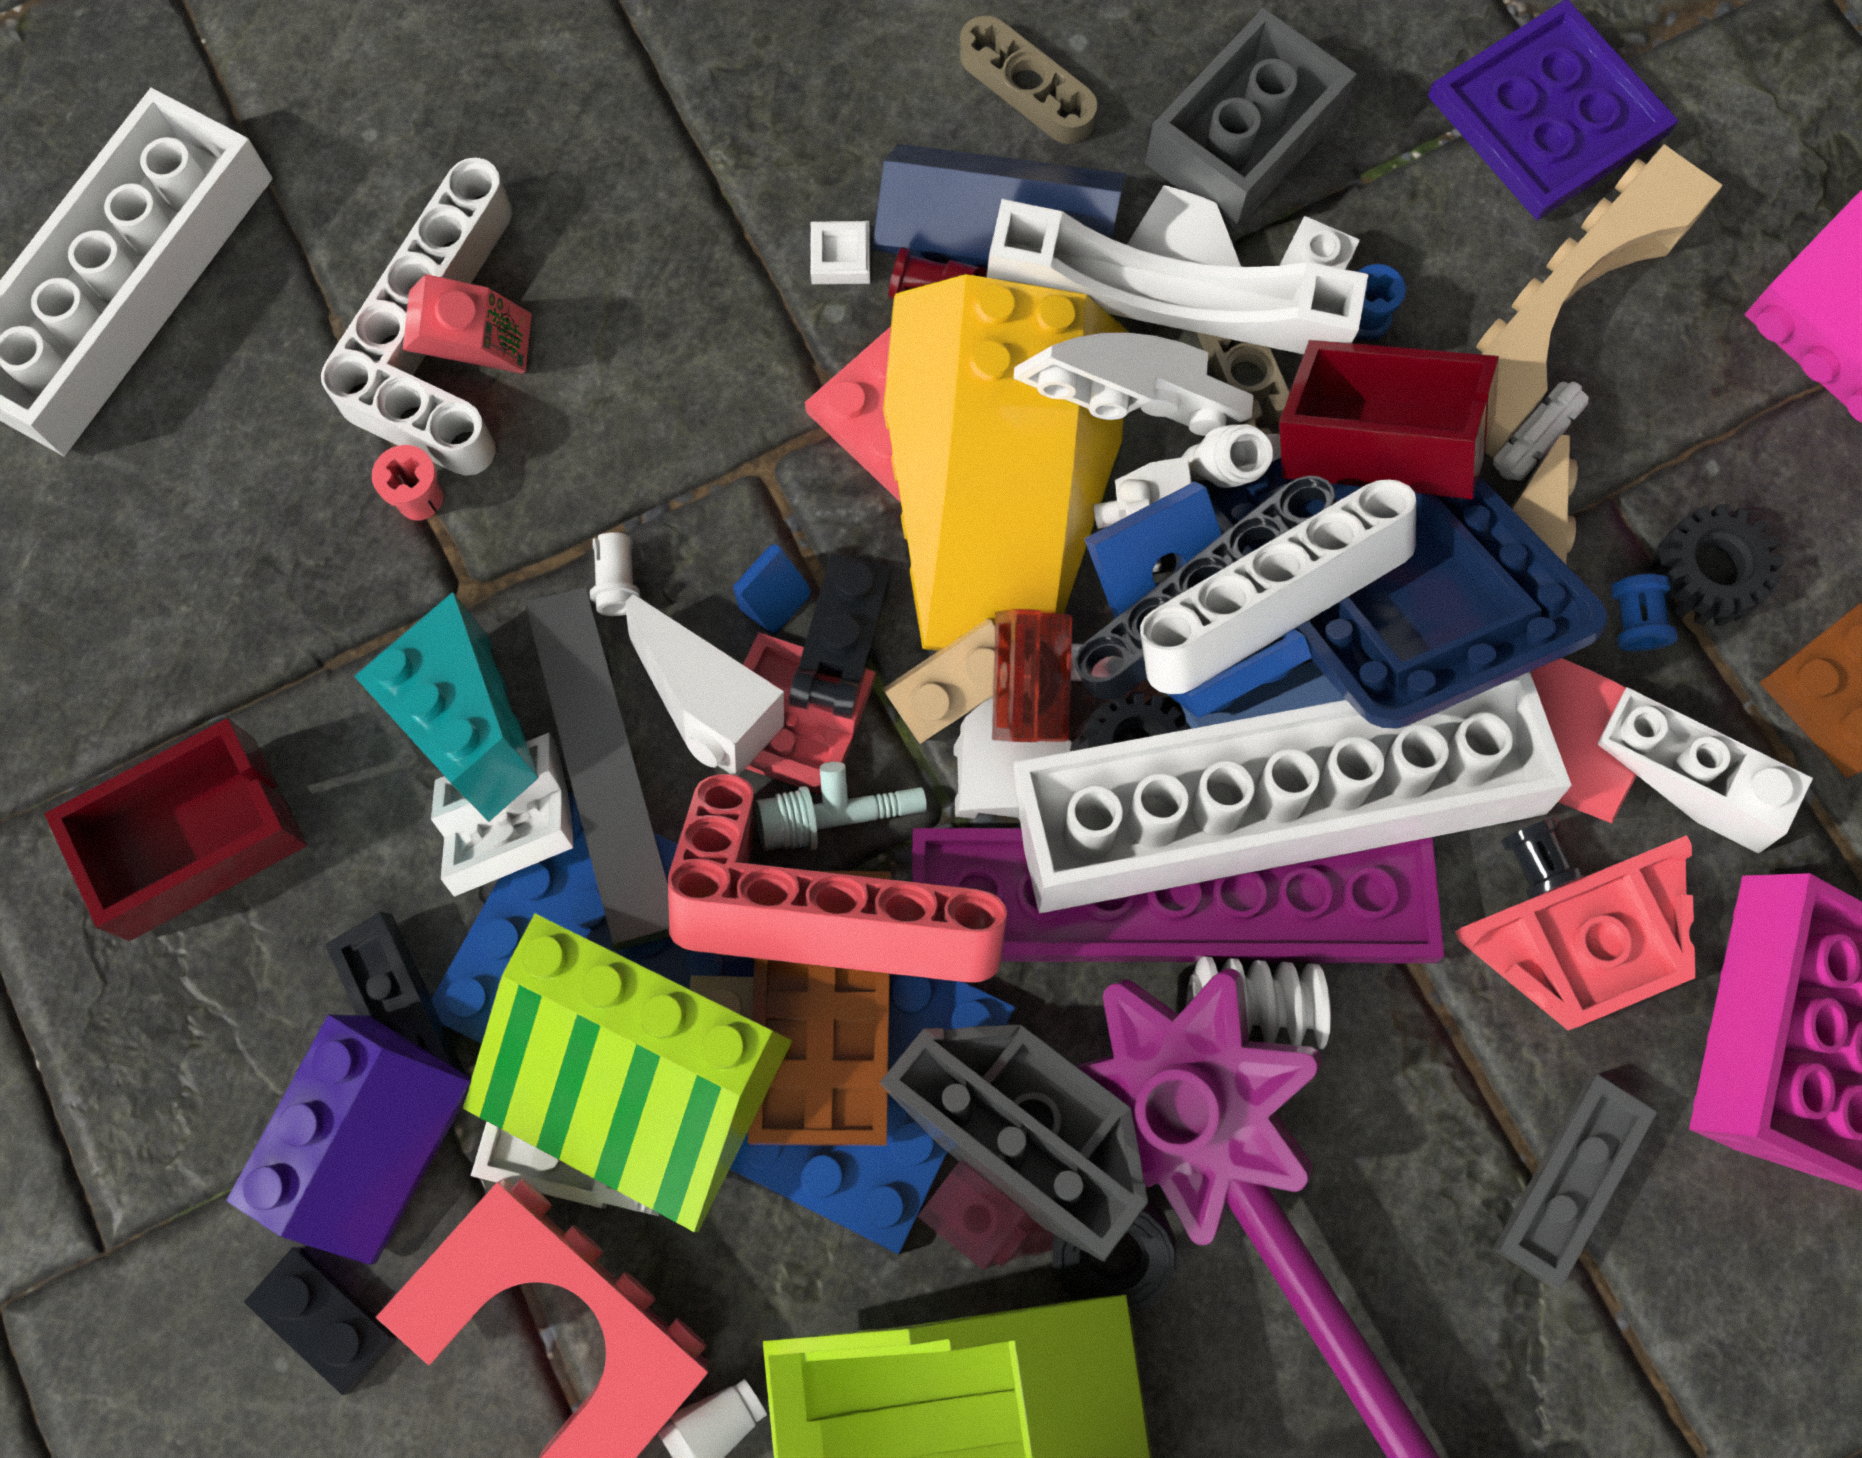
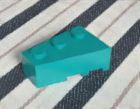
(454, 705)

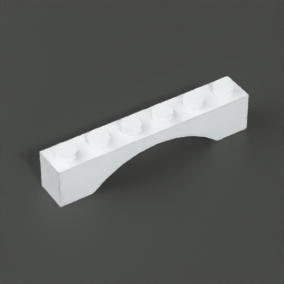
(1252, 305)

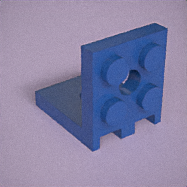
(1182, 526)

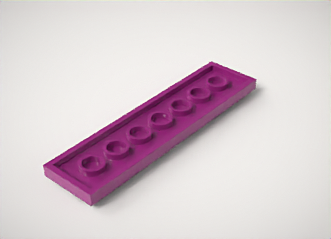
(1323, 910)

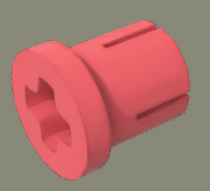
(413, 468)

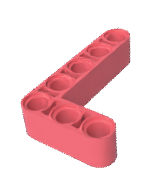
(818, 916)

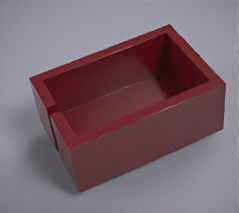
(1390, 416)
(175, 830)

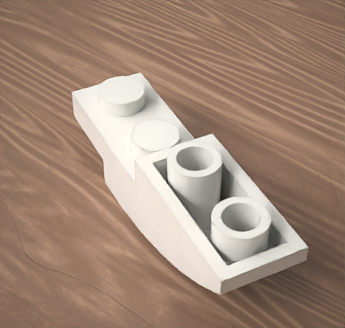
(1134, 370)

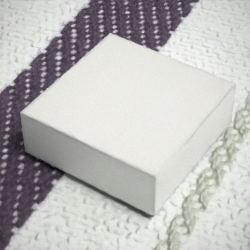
(840, 252)

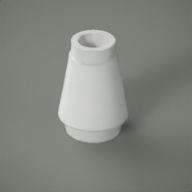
(713, 1424)

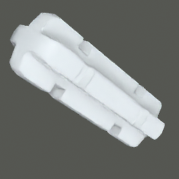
(1540, 431)

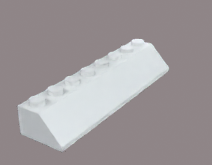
(1278, 793)

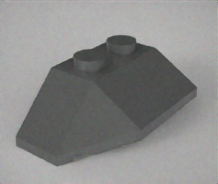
(1027, 1128)

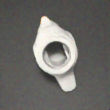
(1233, 455)

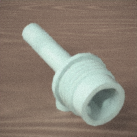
(793, 819)

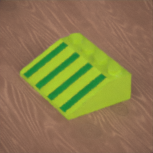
(621, 1071)

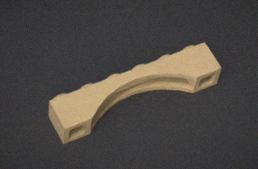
(1644, 222)

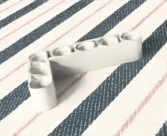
(389, 368)

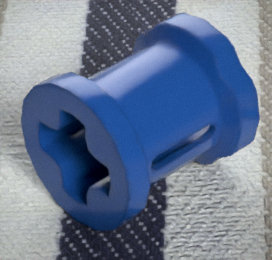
(1382, 297)
(1650, 592)

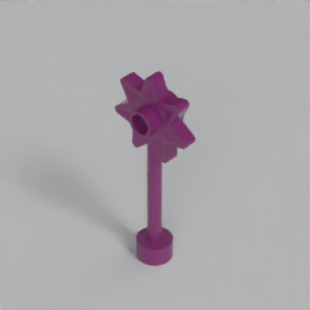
(1214, 1141)

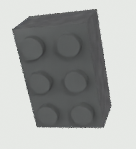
(1249, 117)

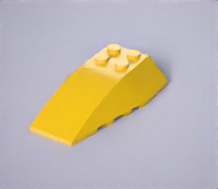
(986, 465)

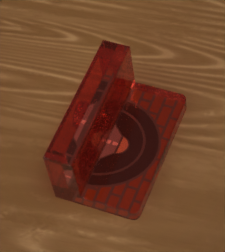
(1031, 676)

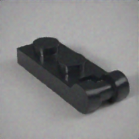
(841, 635)

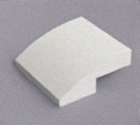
(519, 836)

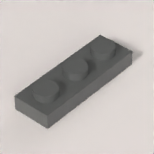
(1574, 1181)

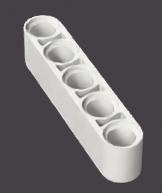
(1279, 586)

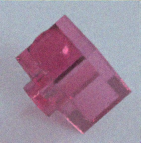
(974, 1218)

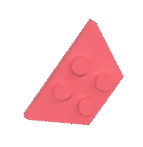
(1596, 938)

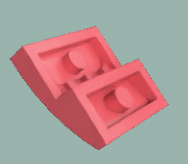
(1578, 710)
(808, 735)

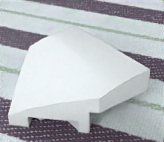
(1185, 229)
(986, 766)

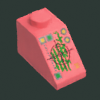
(466, 324)

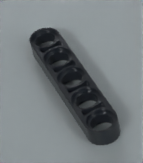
(1123, 634)

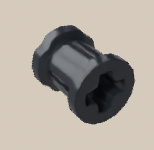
(1542, 857)

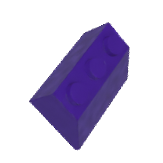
(350, 1139)

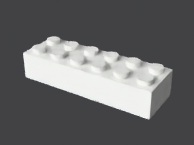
(117, 263)

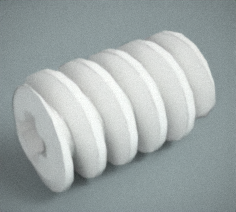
(1278, 1000)

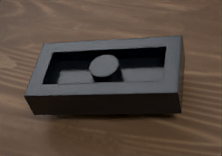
(320, 1320)

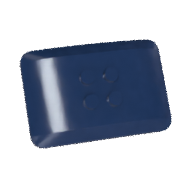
(1453, 619)

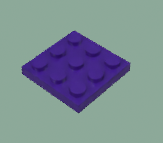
(1552, 108)

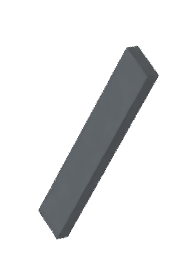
(601, 769)

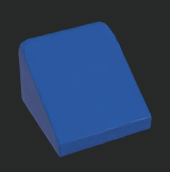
(771, 590)

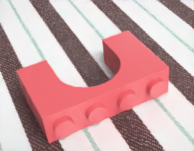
(514, 1243)

